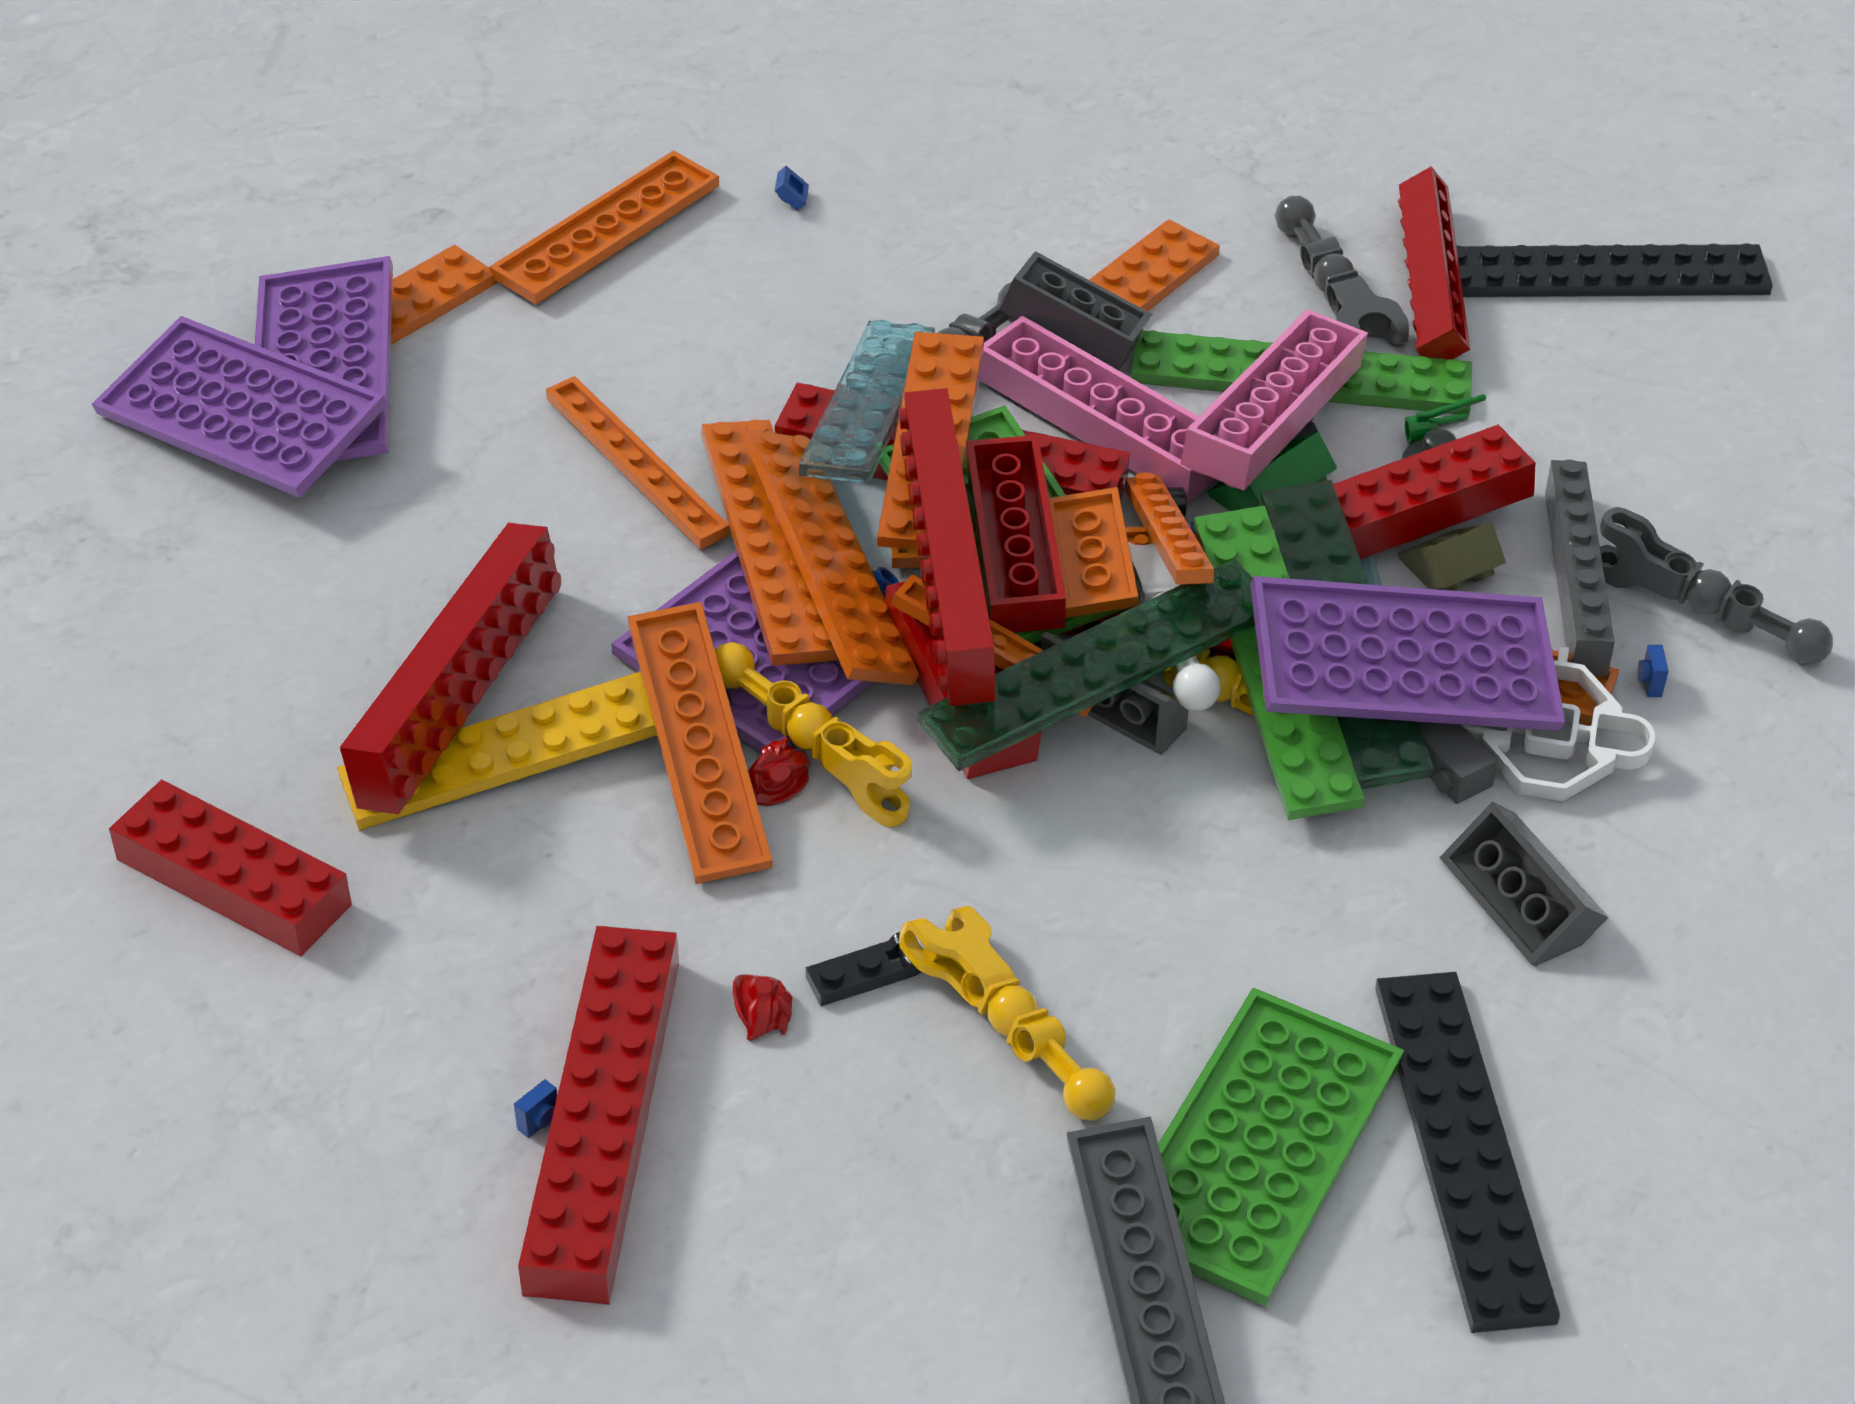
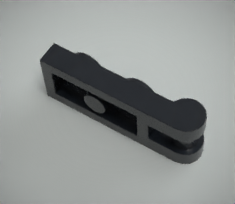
(859, 971)

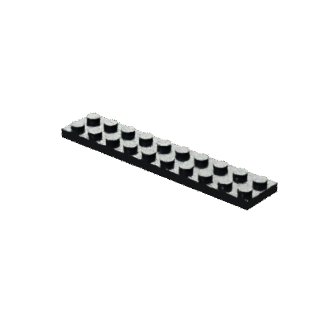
(1613, 270)
(1466, 1155)

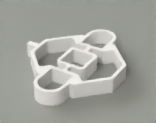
(1598, 759)

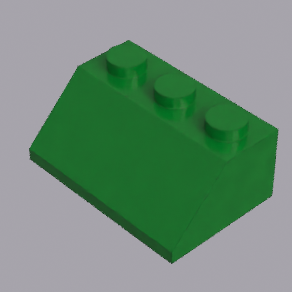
(1299, 463)

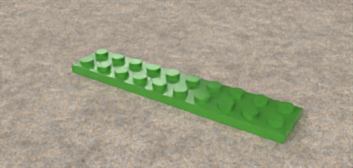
(1380, 381)
(1302, 749)

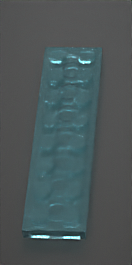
(863, 406)

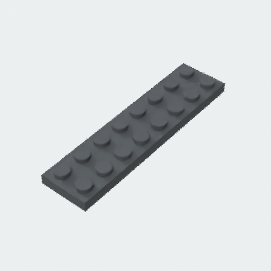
(1143, 1265)

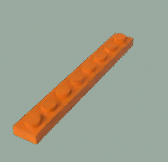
(638, 463)
(1168, 530)

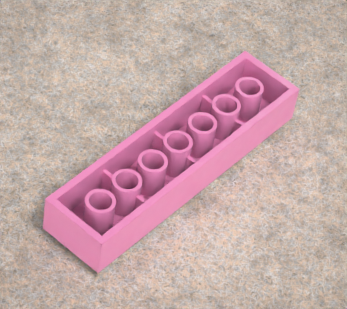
(1273, 399)
(1091, 401)

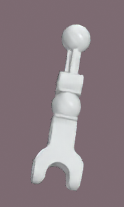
(1195, 683)

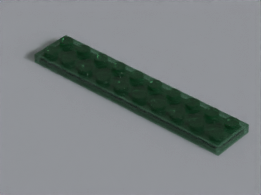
(1321, 548)
(1094, 666)

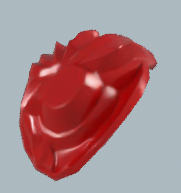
(779, 773)
(762, 1004)

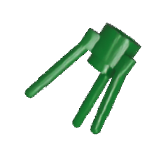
(1423, 422)

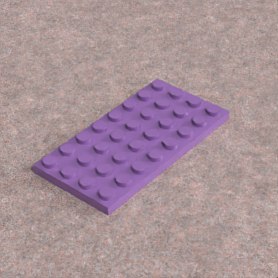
(338, 324)
(240, 405)
(1405, 654)

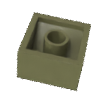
(1455, 557)

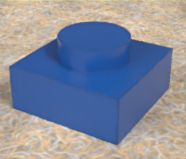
(791, 188)
(1653, 670)
(535, 1108)

